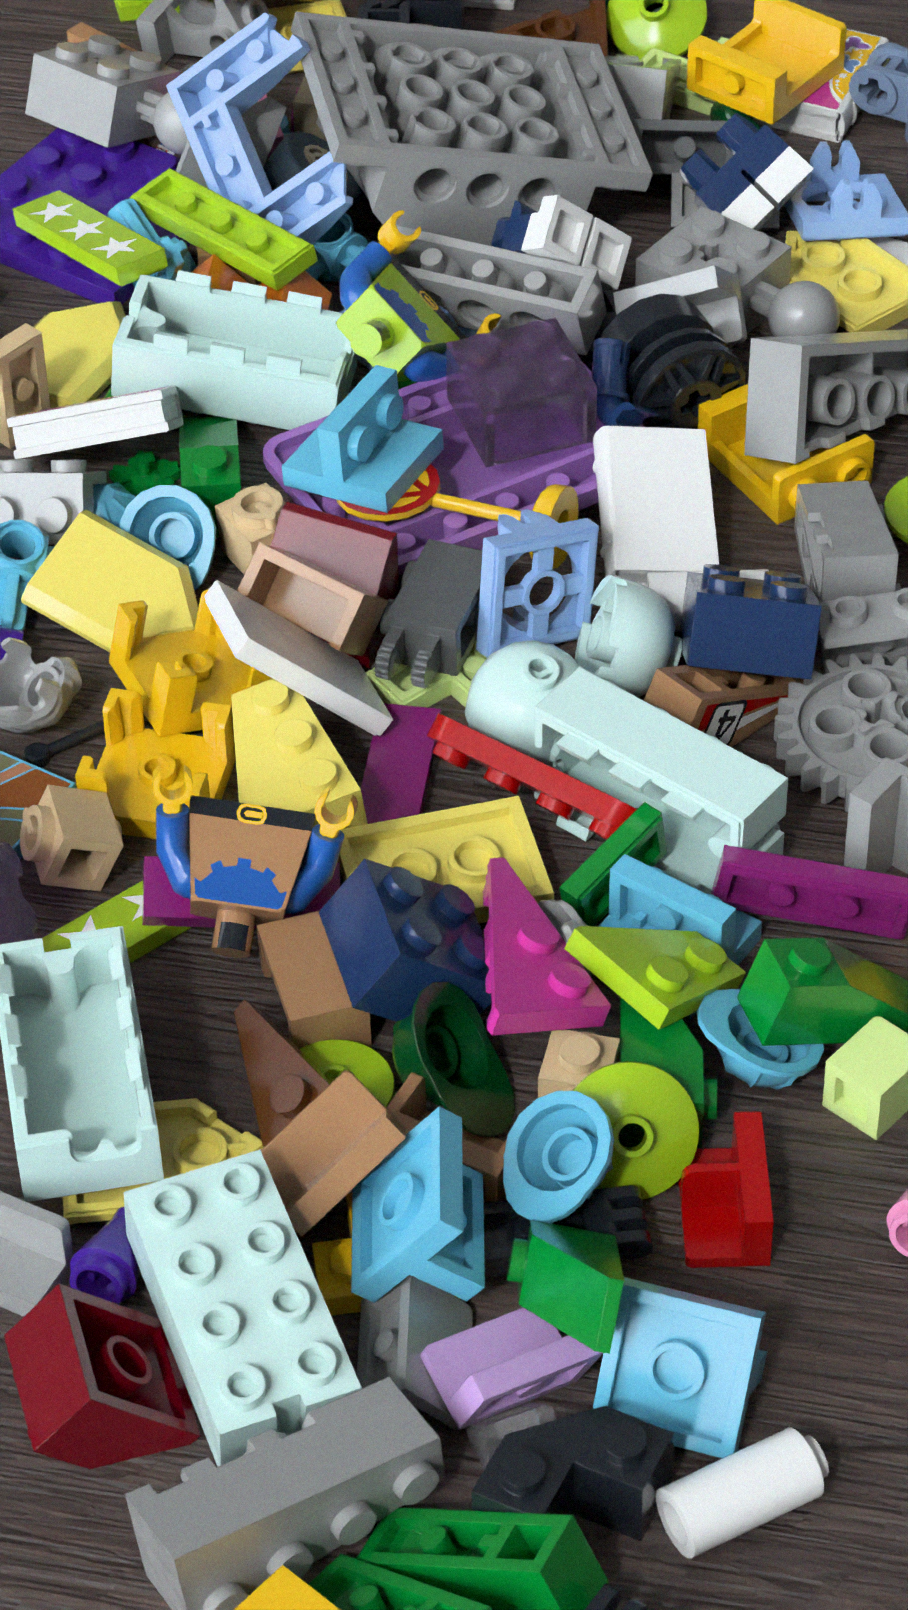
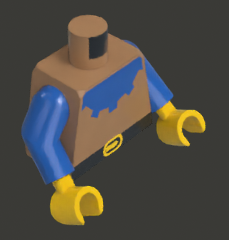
(244, 859)

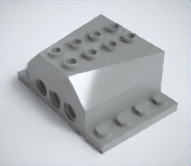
(466, 120)

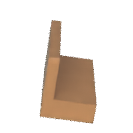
(330, 1149)

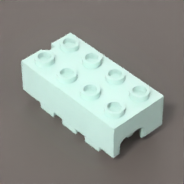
(233, 351)
(648, 756)
(76, 1067)
(237, 1301)

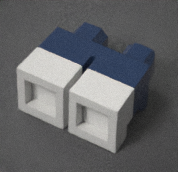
(753, 181)
(565, 235)

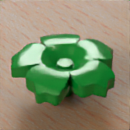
(144, 473)

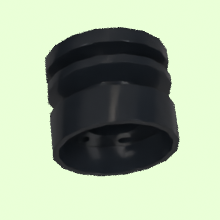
(673, 359)

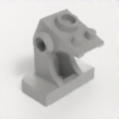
(196, 28)

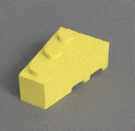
(287, 755)

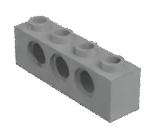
(522, 288)

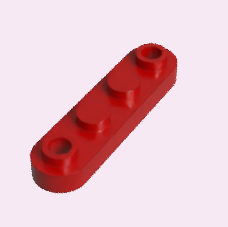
(513, 769)

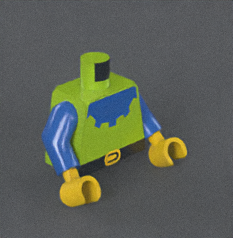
(390, 313)

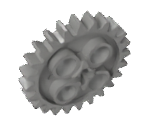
(843, 724)

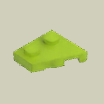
(655, 969)

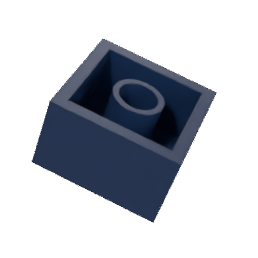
(749, 622)
(401, 935)

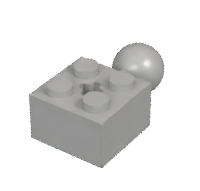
(105, 93)
(762, 268)

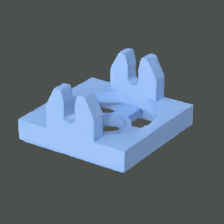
(841, 217)
(532, 622)

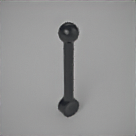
(40, 754)

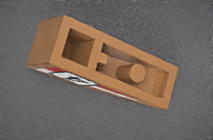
(717, 700)

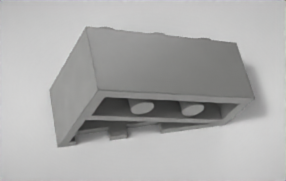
(844, 541)

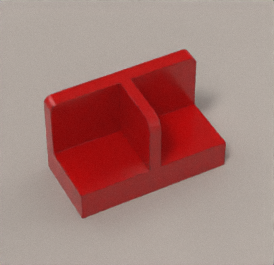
(728, 1201)

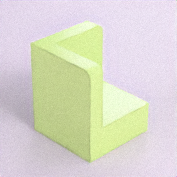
(869, 1078)

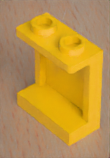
(770, 61)
(773, 482)

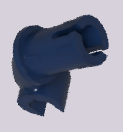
(610, 376)

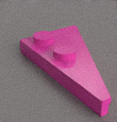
(530, 973)

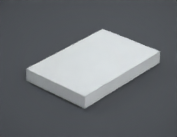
(297, 659)

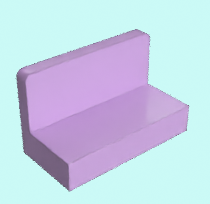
(503, 1365)

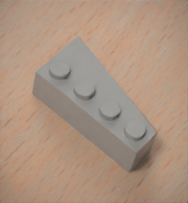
(821, 389)
(285, 1499)

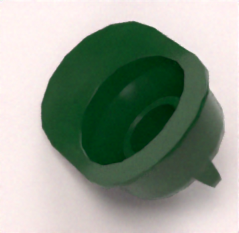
(453, 1053)

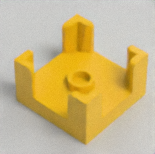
(177, 668)
(137, 751)

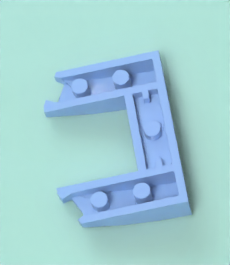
(210, 108)

